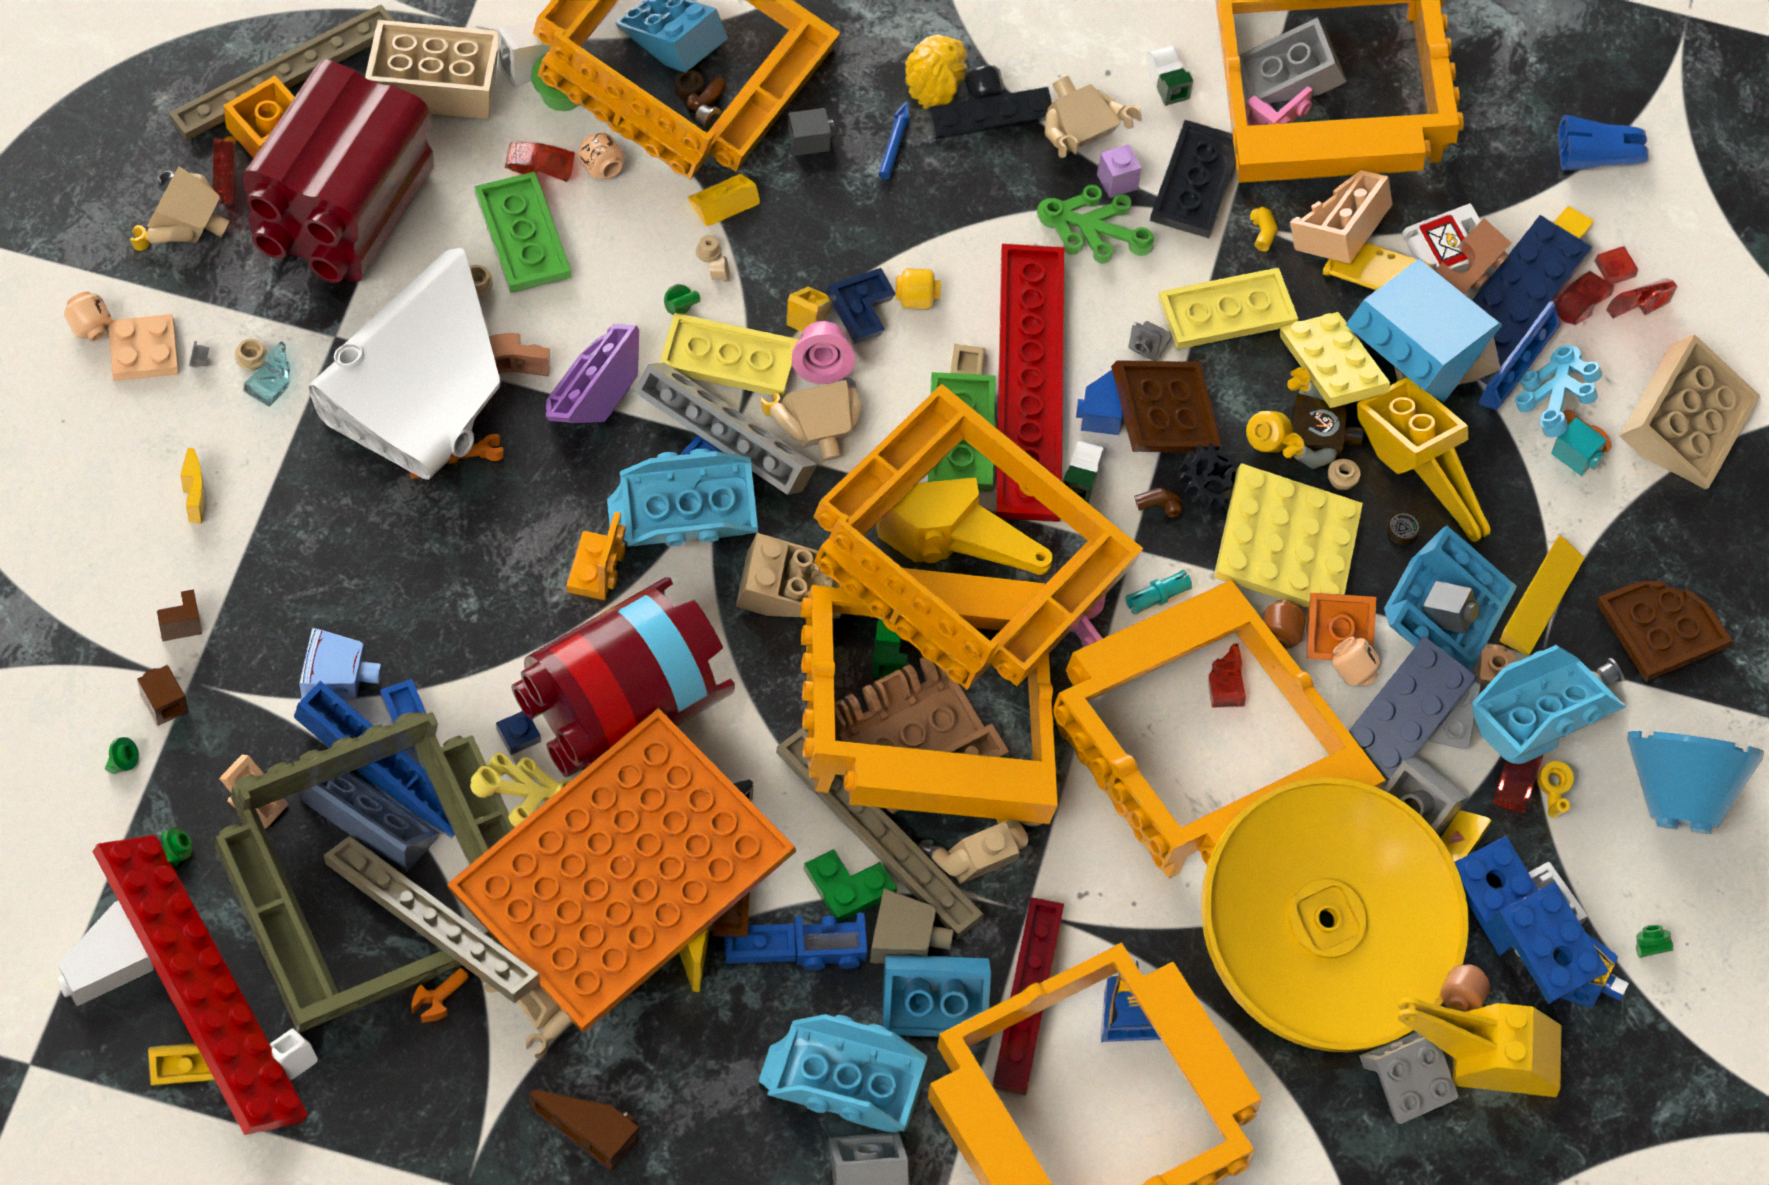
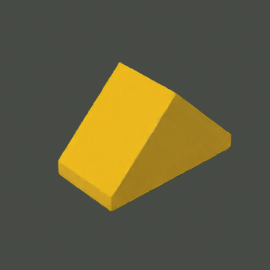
(807, 307)

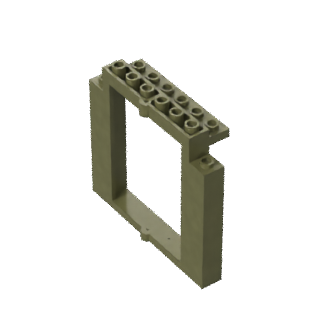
(267, 894)

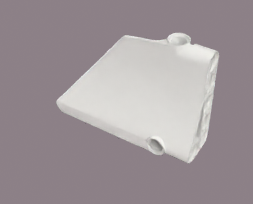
(414, 372)

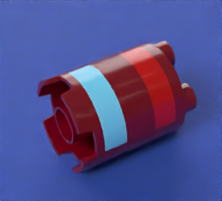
(618, 672)

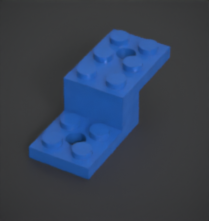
(1529, 920)

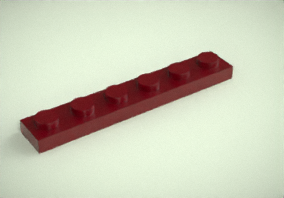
(1032, 967)

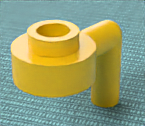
(1556, 804)

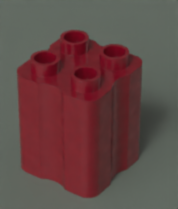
(338, 172)

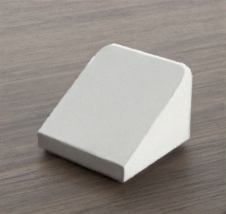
(293, 1053)

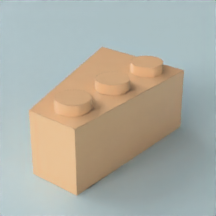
(1345, 220)

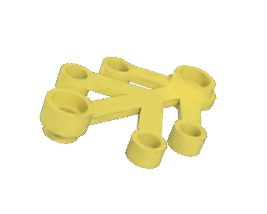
(488, 781)

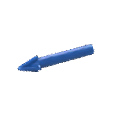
(900, 122)

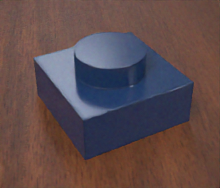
(518, 732)

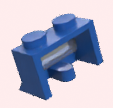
(830, 943)

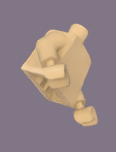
(1084, 116)
(543, 1014)

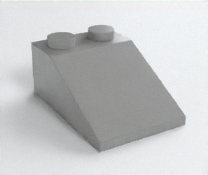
(1291, 63)

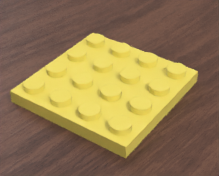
(1286, 537)

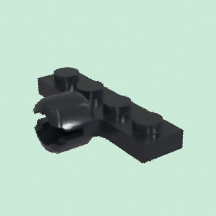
(988, 106)

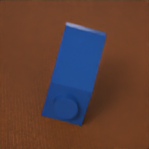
(1100, 407)

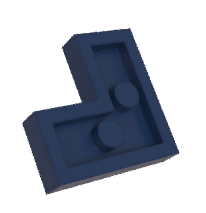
(854, 303)

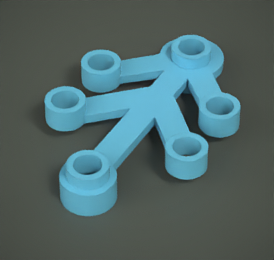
(1562, 362)

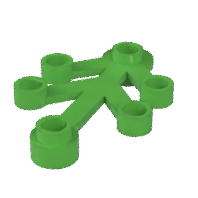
(1092, 223)

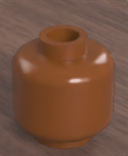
(1285, 622)

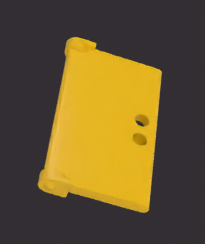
(1368, 267)

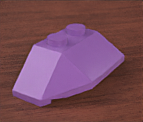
(597, 378)

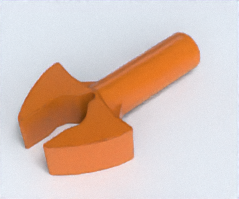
(437, 996)

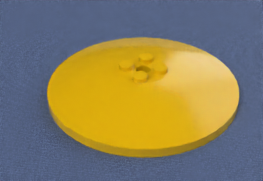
(1379, 876)

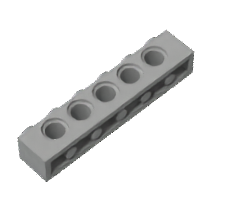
(725, 427)

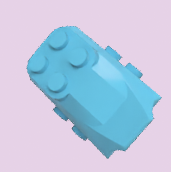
(686, 498)
(1539, 703)
(847, 1070)

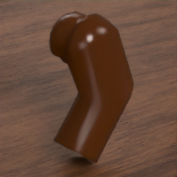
(708, 96)
(1161, 497)

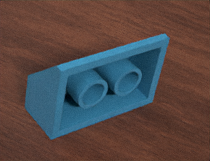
(933, 993)

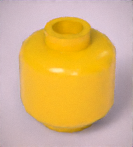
(917, 288)
(1268, 430)

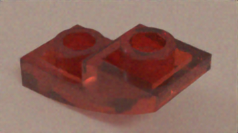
(535, 157)
(1581, 296)
(1517, 784)

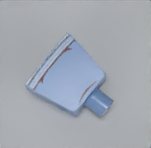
(338, 664)

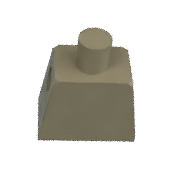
(906, 928)

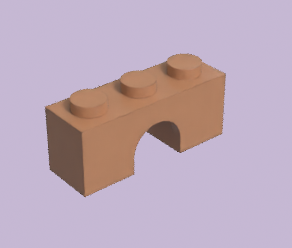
(1483, 248)

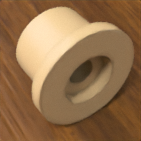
(708, 249)
(720, 269)

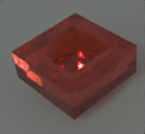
(1616, 265)

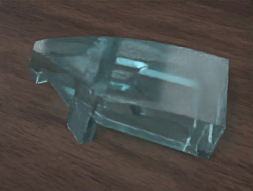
(272, 378)

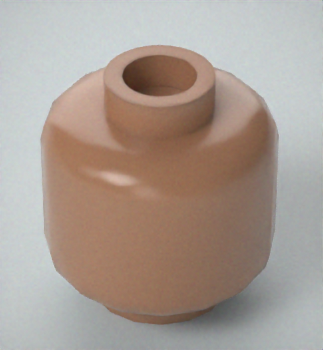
(1465, 987)

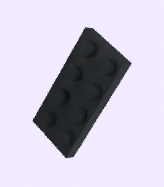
(1195, 179)

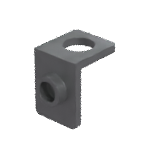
(1149, 339)

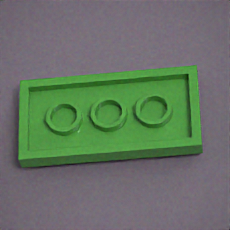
(522, 232)
(964, 459)

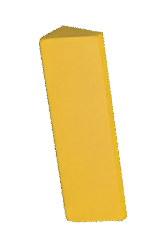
(1542, 597)

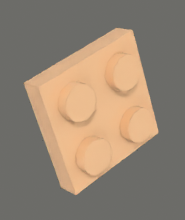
(143, 347)

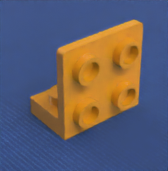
(596, 561)

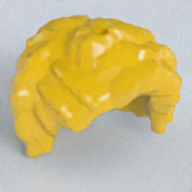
(936, 70)

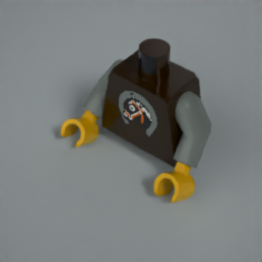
(1317, 428)

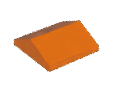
(1336, 618)

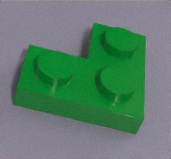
(845, 893)

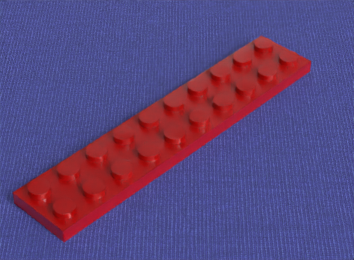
(1030, 368)
(200, 984)

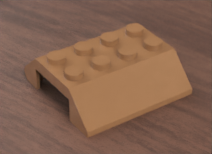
(917, 716)

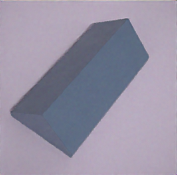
(372, 819)

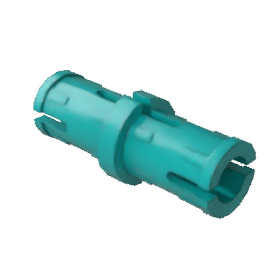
(1158, 592)

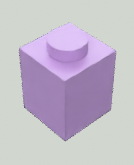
(1119, 171)

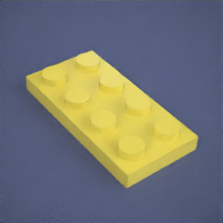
(1227, 308)
(729, 354)
(1334, 359)

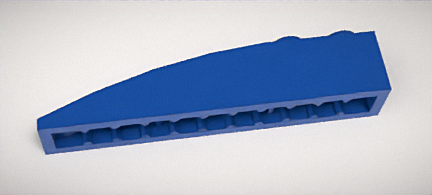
(397, 775)

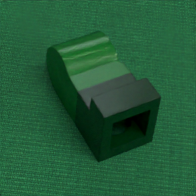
(886, 652)

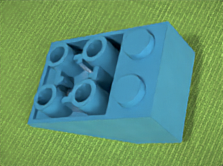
(674, 30)

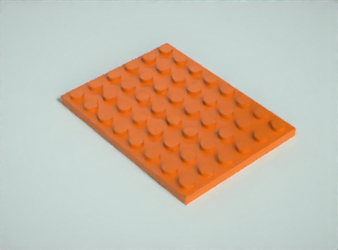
(621, 869)

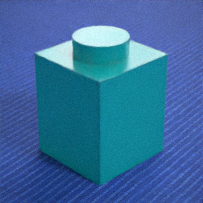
(1579, 447)

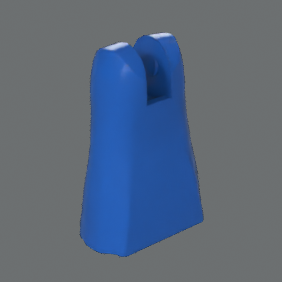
(1597, 144)

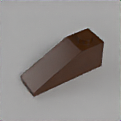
(590, 1125)

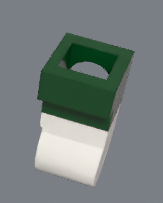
(1169, 75)
(1084, 468)

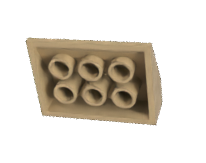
(439, 64)
(1690, 412)

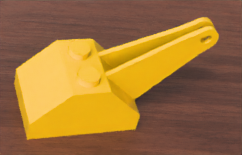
(1420, 434)
(947, 519)
(1493, 1045)

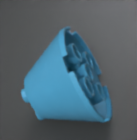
(1691, 777)

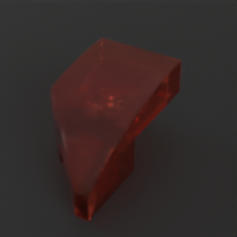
(1226, 680)

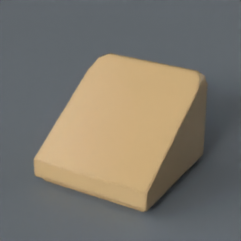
(967, 359)

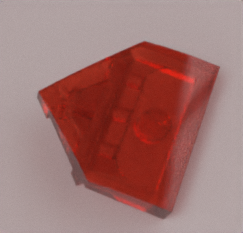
(224, 168)

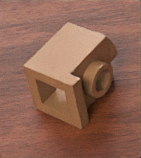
(1491, 663)

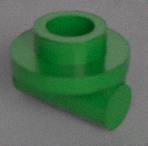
(680, 299)
(122, 755)
(176, 845)
(1653, 941)

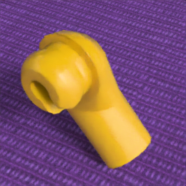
(1264, 218)

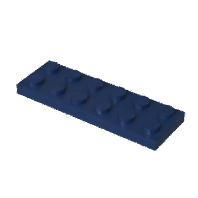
(1529, 281)

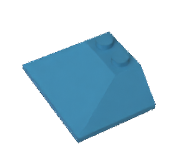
(1454, 562)

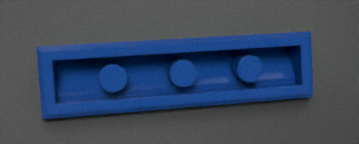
(1521, 358)

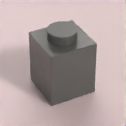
(810, 131)
(1451, 606)

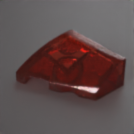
(1647, 298)

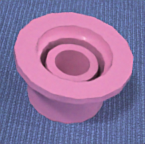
(823, 354)

